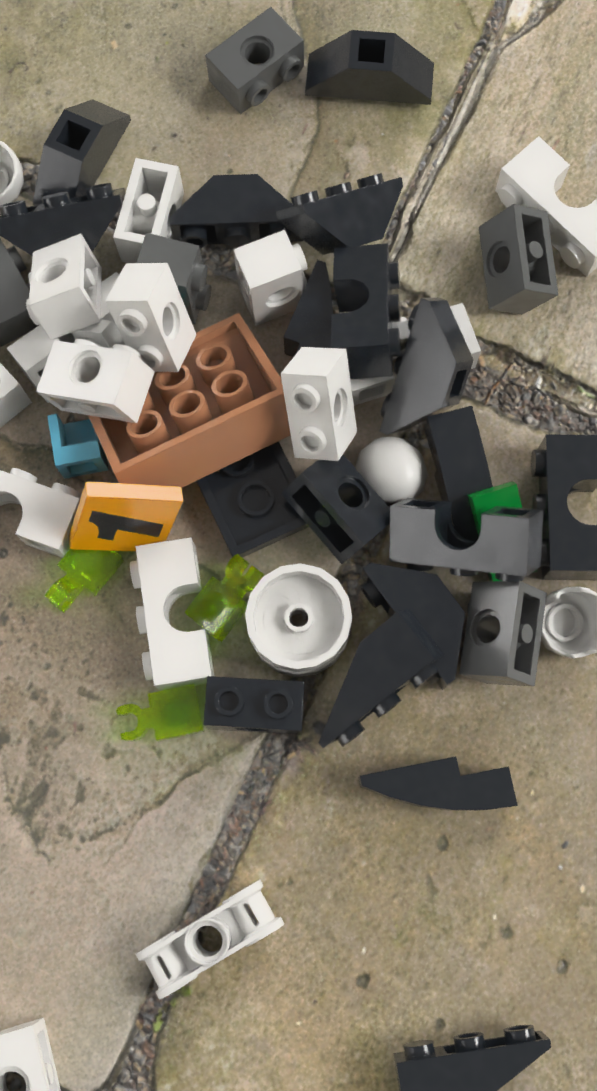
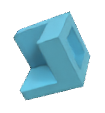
(76, 447)

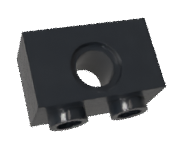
(338, 506)
(254, 705)

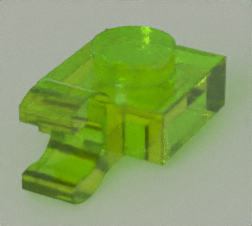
(83, 570)

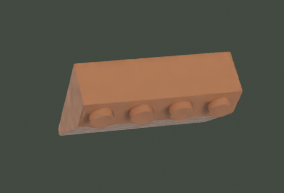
(204, 416)

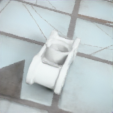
(180, 957)

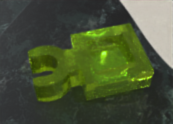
(221, 603)
(171, 714)

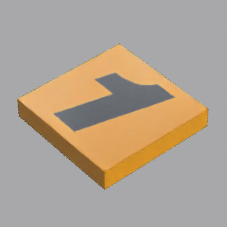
(123, 516)

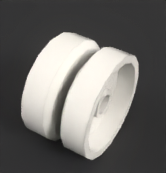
(298, 591)

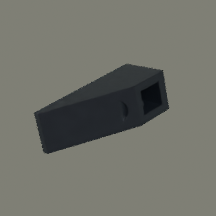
(382, 666)
(469, 1062)

